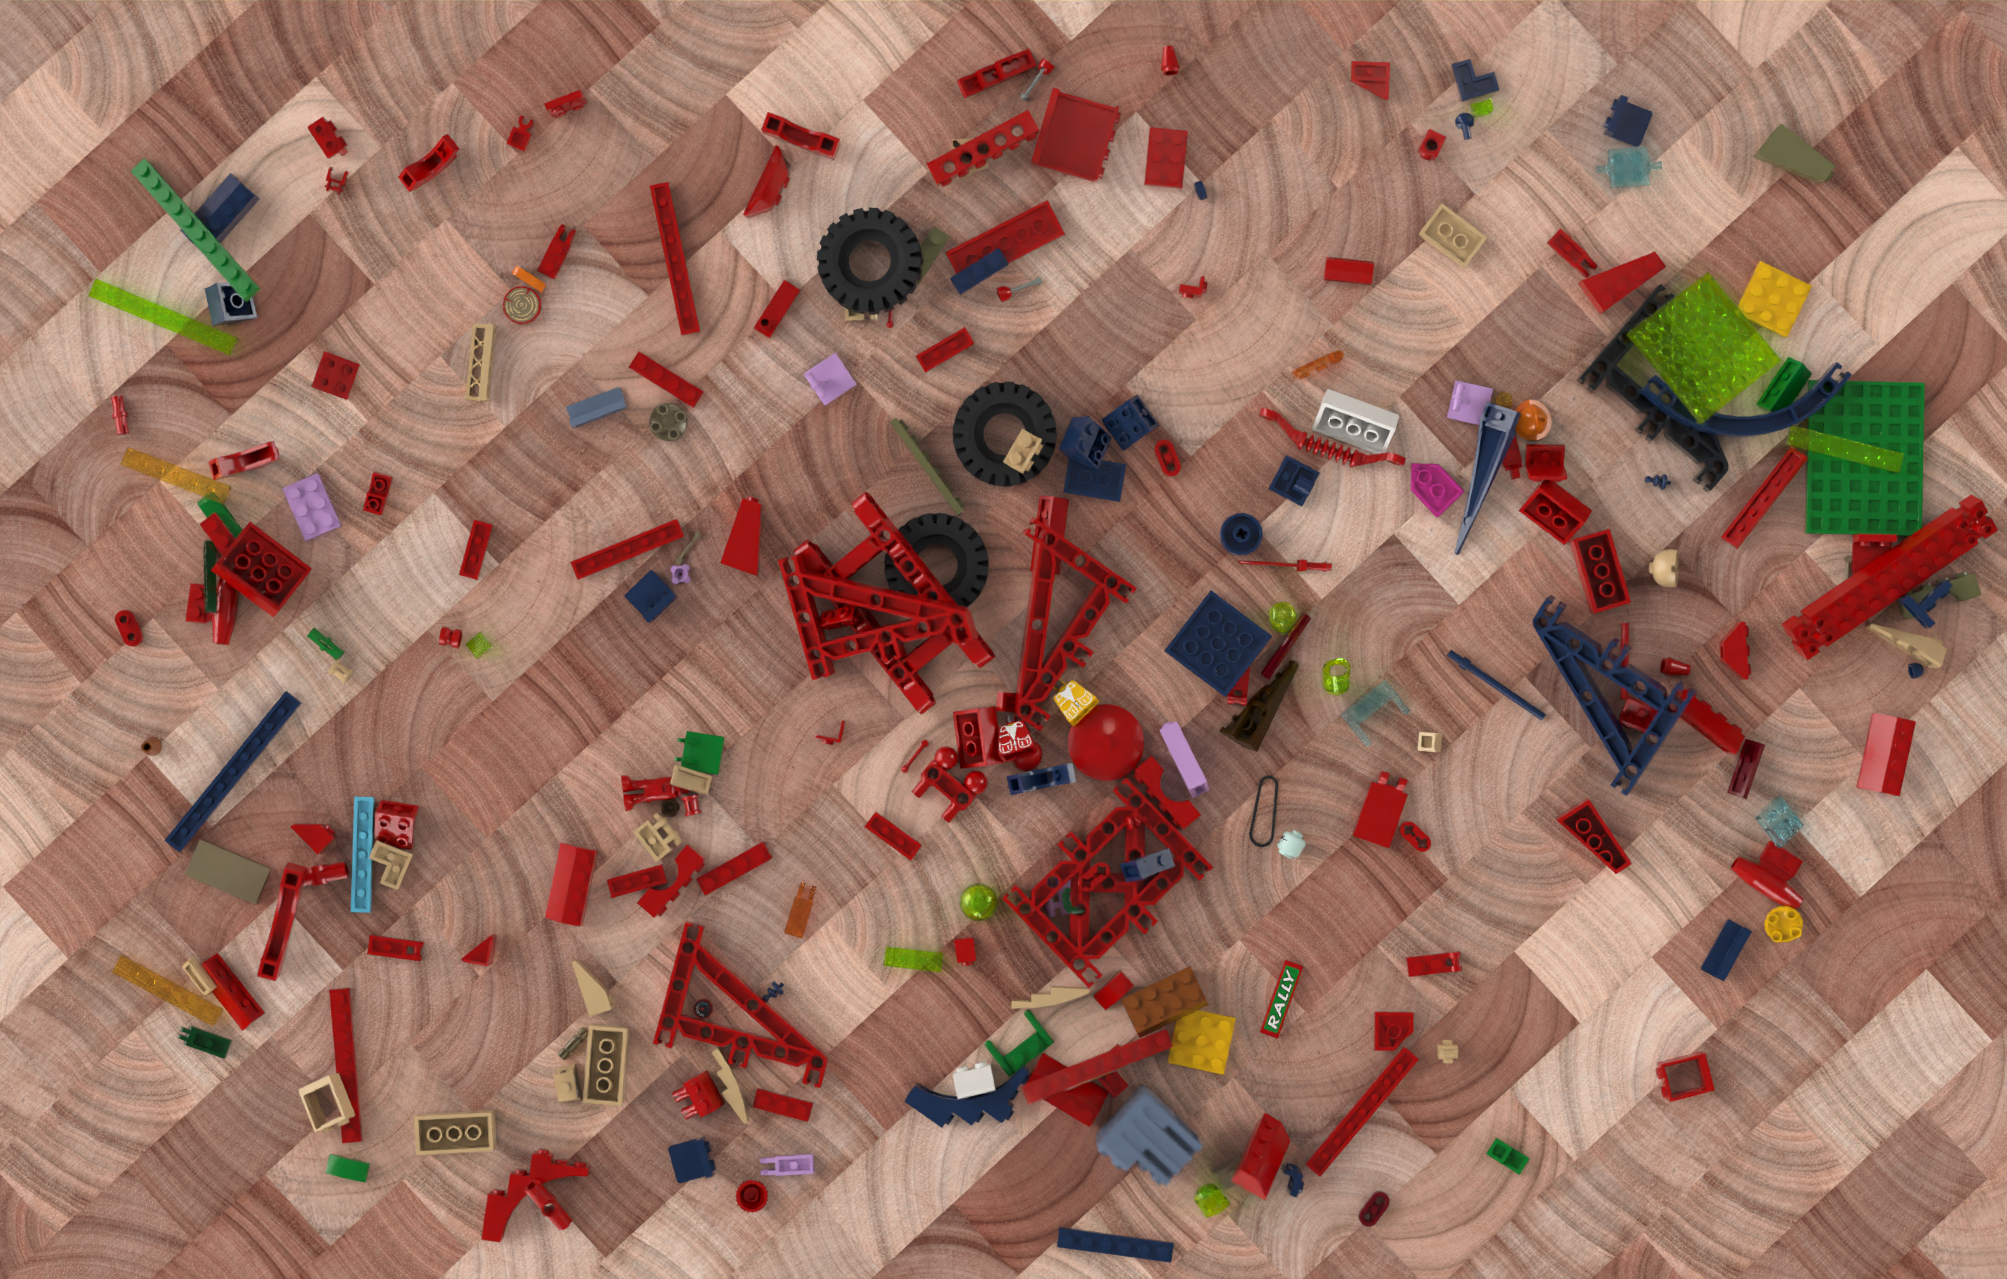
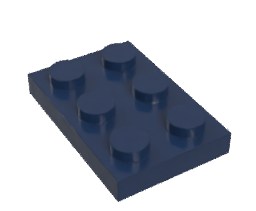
(1099, 483)

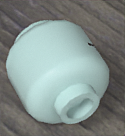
(1291, 844)

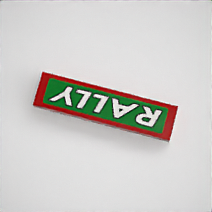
(1281, 999)

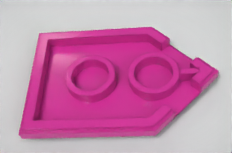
(1434, 487)

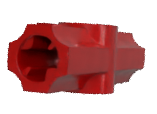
(324, 874)
(542, 1197)

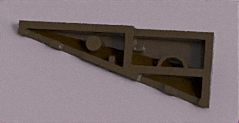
(1254, 721)

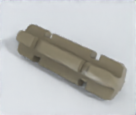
(575, 1041)

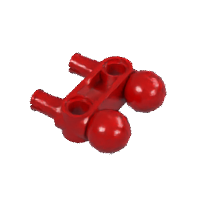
(950, 786)

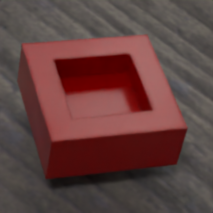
(1005, 701)

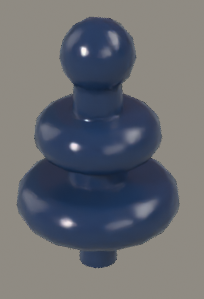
(1661, 481)
(772, 992)

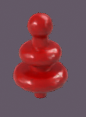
(1130, 823)

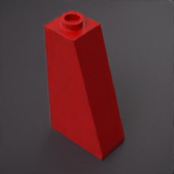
(744, 540)

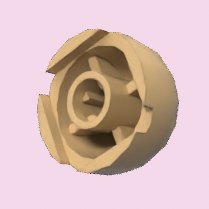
(1665, 568)

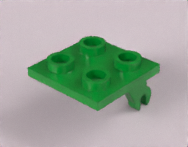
(701, 752)

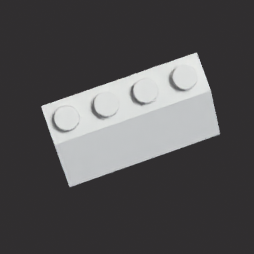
(1355, 422)

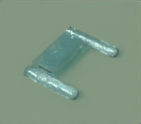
(1368, 705)

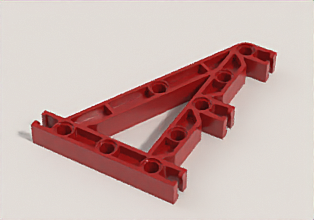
(935, 614)
(1030, 686)
(797, 1045)

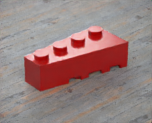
(1616, 283)
(1590, 829)

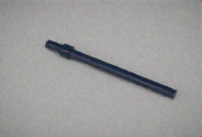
(1465, 663)

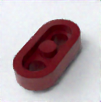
(1375, 1209)

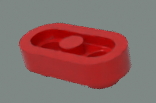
(1167, 458)
(128, 628)

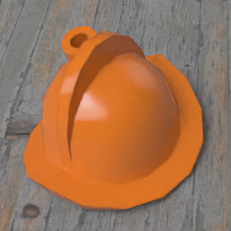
(1533, 421)

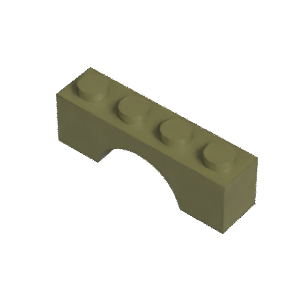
(1963, 588)

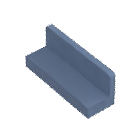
(596, 407)

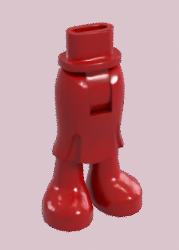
(653, 790)

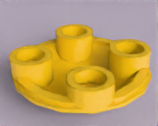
(1783, 924)

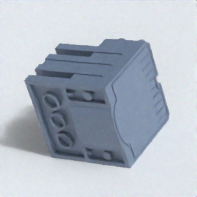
(1150, 1135)

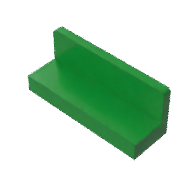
(1784, 386)

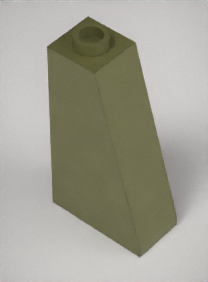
(1794, 155)

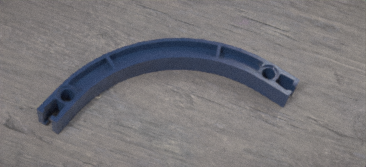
(1749, 425)

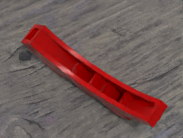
(501, 1204)

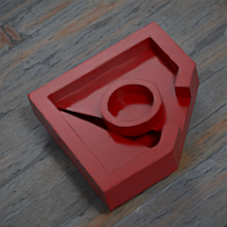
(1391, 1029)

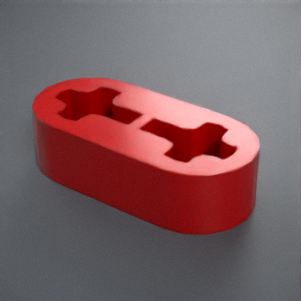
(1411, 839)
(1090, 873)

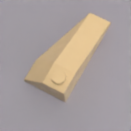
(1923, 649)

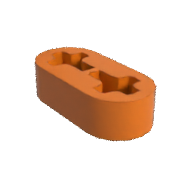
(529, 279)

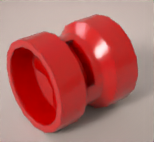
(450, 637)

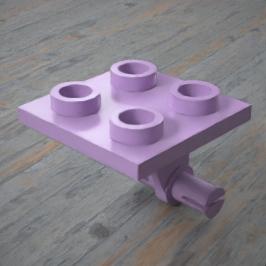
(829, 379)
(1468, 402)

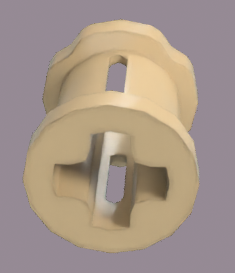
(338, 666)

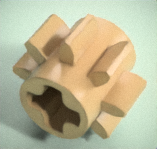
(1447, 1051)

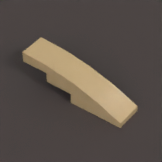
(1058, 995)
(733, 1092)

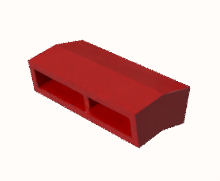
(1348, 270)

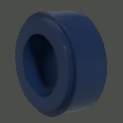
(1200, 190)

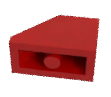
(316, 836)
(1113, 990)

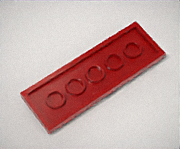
(1013, 237)

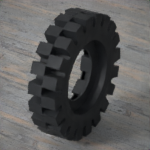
(870, 295)
(979, 409)
(958, 537)

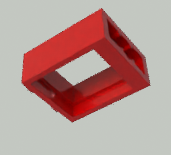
(1704, 1071)

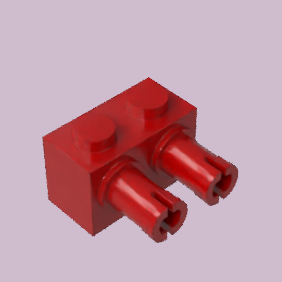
(702, 1094)

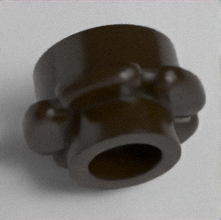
(671, 812)

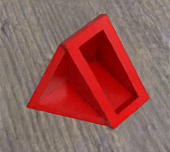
(483, 953)

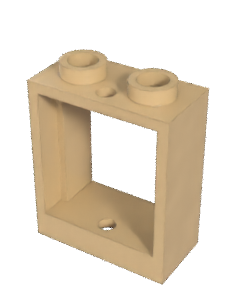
(313, 1107)

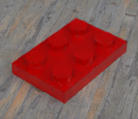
(1166, 157)

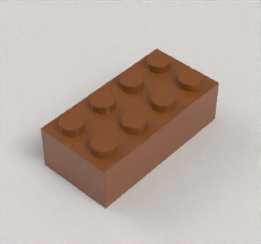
(1164, 1002)

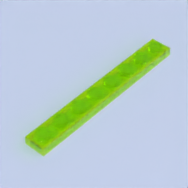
(163, 317)

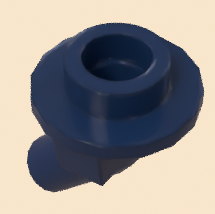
(1464, 122)

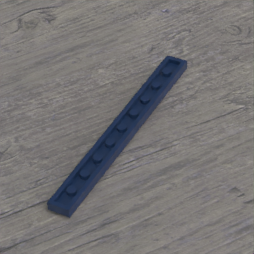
(233, 771)

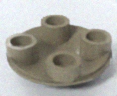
(668, 422)

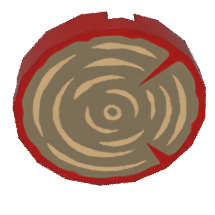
(522, 305)

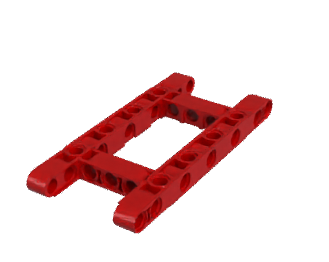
(922, 579)

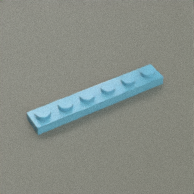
(362, 846)

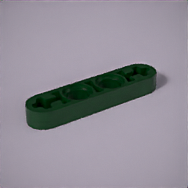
(210, 587)

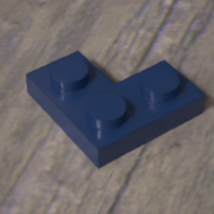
(1470, 85)

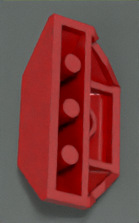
(769, 186)

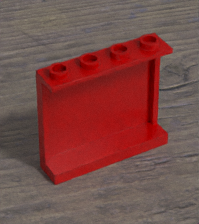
(1075, 136)

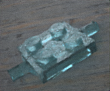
(1628, 167)

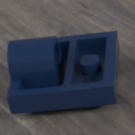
(1294, 480)

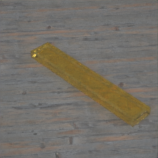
(175, 475)
(167, 990)

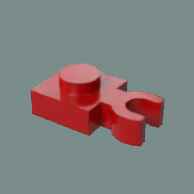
(519, 136)

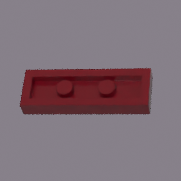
(1746, 768)

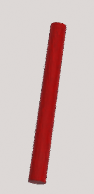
(1624, 640)

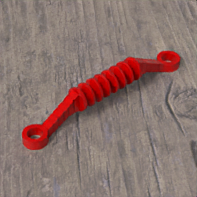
(1300, 439)

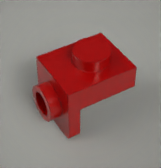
(1192, 291)

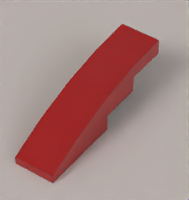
(996, 73)

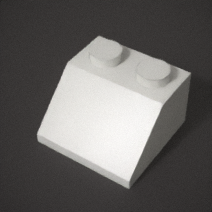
(974, 1080)

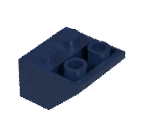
(1085, 442)

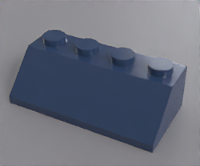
(226, 207)

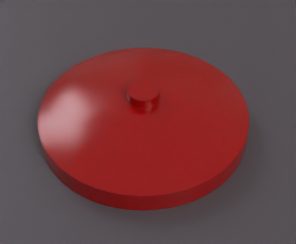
(1106, 743)

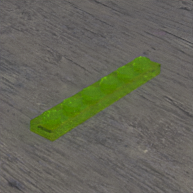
(1844, 449)

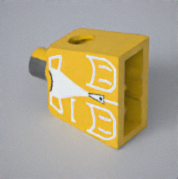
(1074, 700)

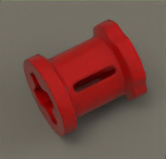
(691, 805)

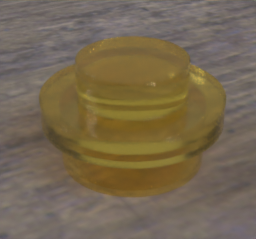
(1504, 399)

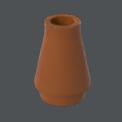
(155, 748)

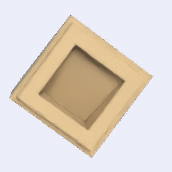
(1430, 742)

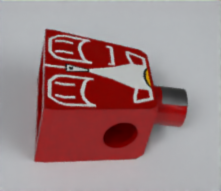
(1015, 740)

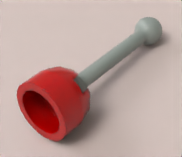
(1045, 68)
(1004, 292)

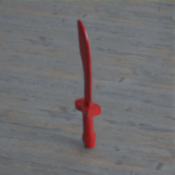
(1302, 565)

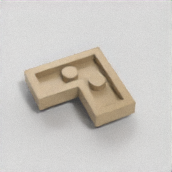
(395, 861)

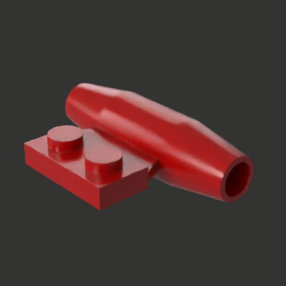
(225, 616)
(1771, 874)

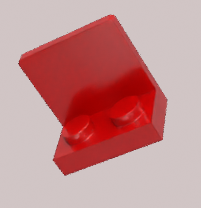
(1869, 547)
(395, 823)

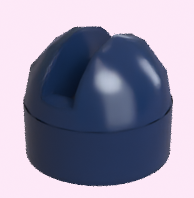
(1915, 670)

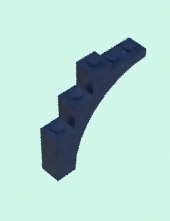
(940, 1107)

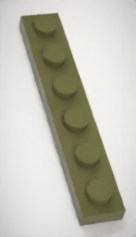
(923, 458)

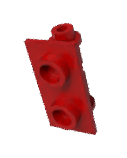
(832, 618)

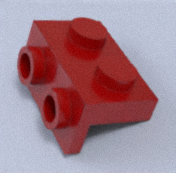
(327, 139)
(1636, 714)

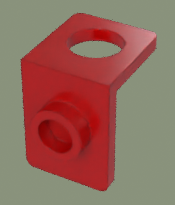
(828, 740)

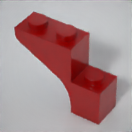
(246, 460)

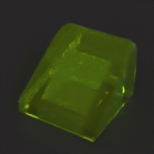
(479, 645)

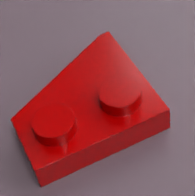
(1372, 77)

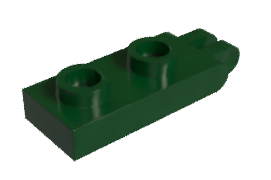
(205, 1041)

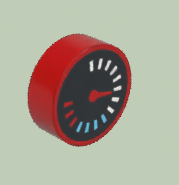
(703, 1008)

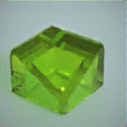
(1482, 108)

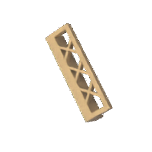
(487, 362)

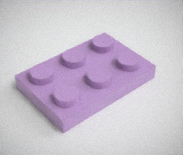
(312, 507)

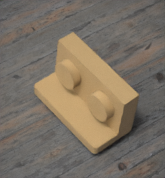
(1023, 451)

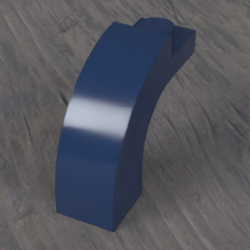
(1041, 778)

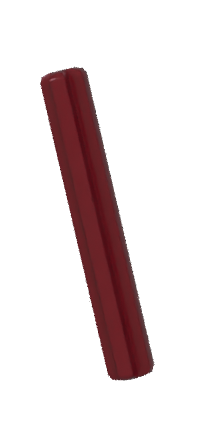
(1285, 646)

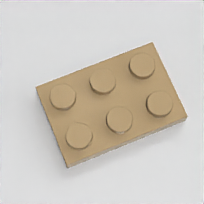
(1452, 236)

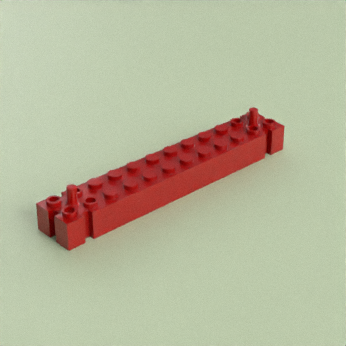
(1889, 577)

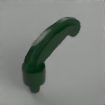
(1067, 903)

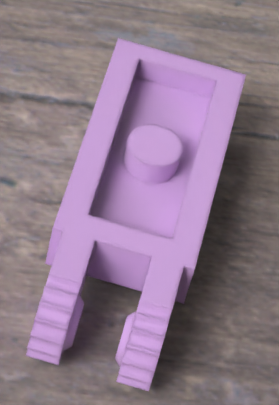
(789, 1164)

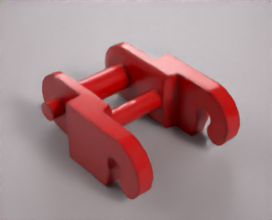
(341, 183)

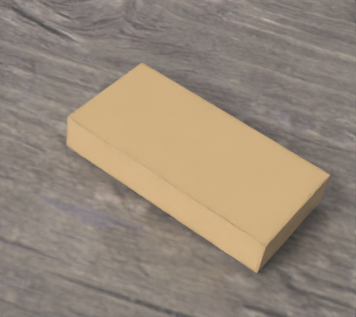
(691, 780)
(199, 976)

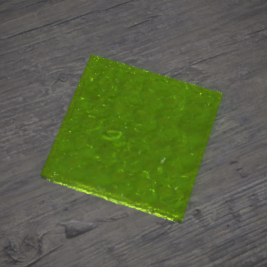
(1704, 347)

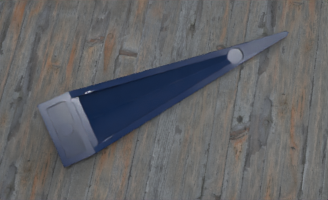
(1493, 441)

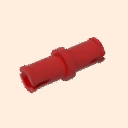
(119, 415)

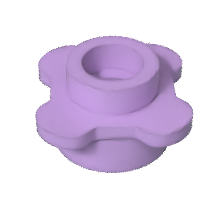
(675, 573)

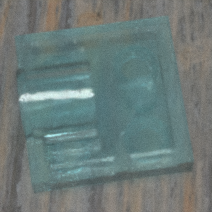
(1779, 821)

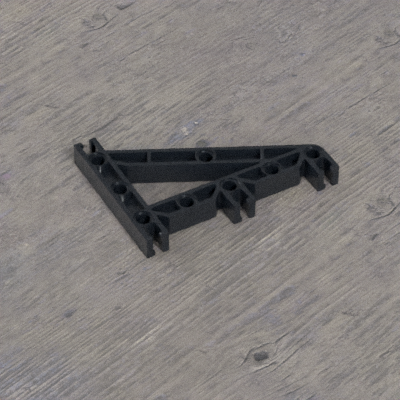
(1704, 446)

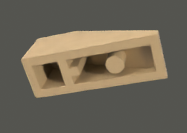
(594, 993)

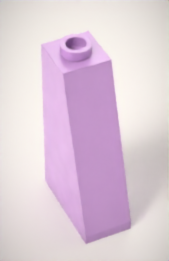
(1184, 759)

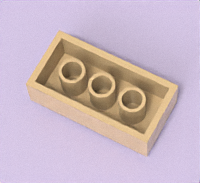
(606, 1064)
(455, 1132)

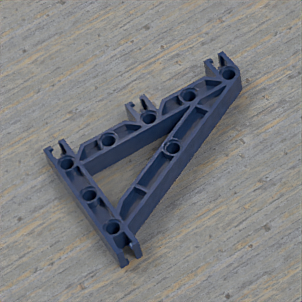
(1570, 659)

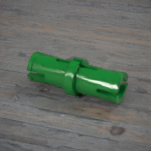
(316, 637)

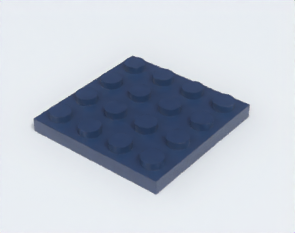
(1218, 643)

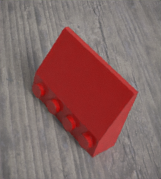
(261, 569)

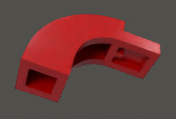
(430, 165)

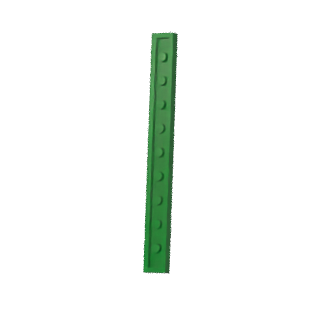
(195, 230)

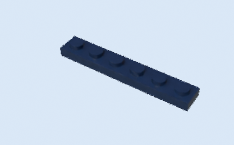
(1115, 1244)

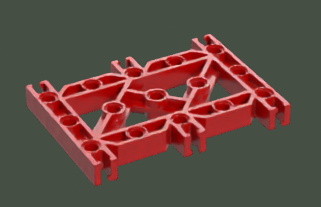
(1135, 892)

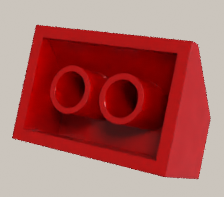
(1555, 510)
(977, 737)

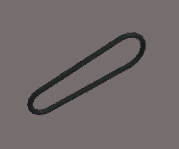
(1255, 810)

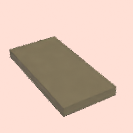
(228, 871)

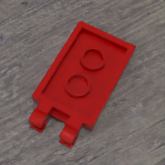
(1381, 811)

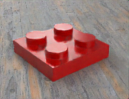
(559, 106)

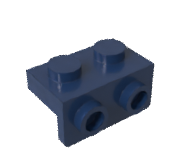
(1295, 1182)

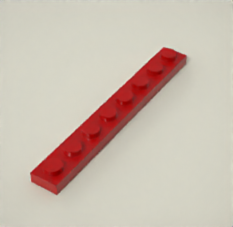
(675, 258)
(346, 1059)
(1361, 1111)

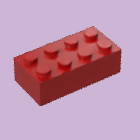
(1600, 571)

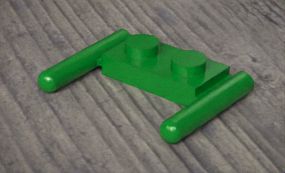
(1025, 1051)

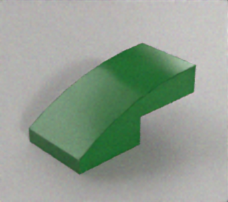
(1507, 1156)
(347, 1168)

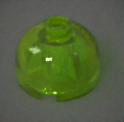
(978, 902)

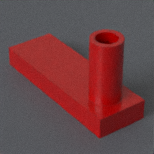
(777, 309)

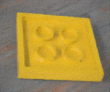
(1773, 299)
(1202, 1041)

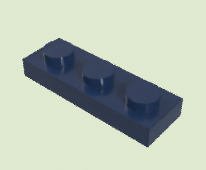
(979, 271)

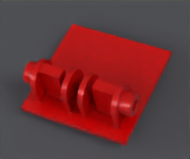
(335, 375)

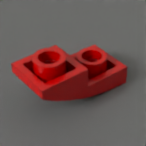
(378, 493)

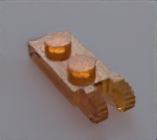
(1318, 364)
(800, 913)

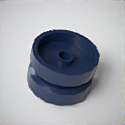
(1252, 534)

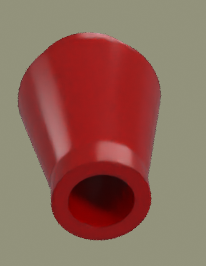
(1169, 61)
(1673, 667)

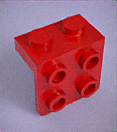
(1545, 462)

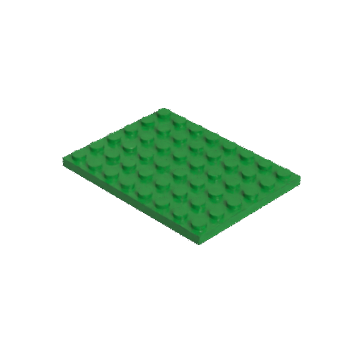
(1860, 497)

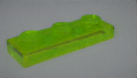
(913, 959)

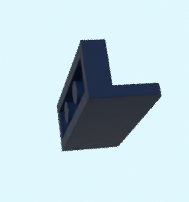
(1725, 950)

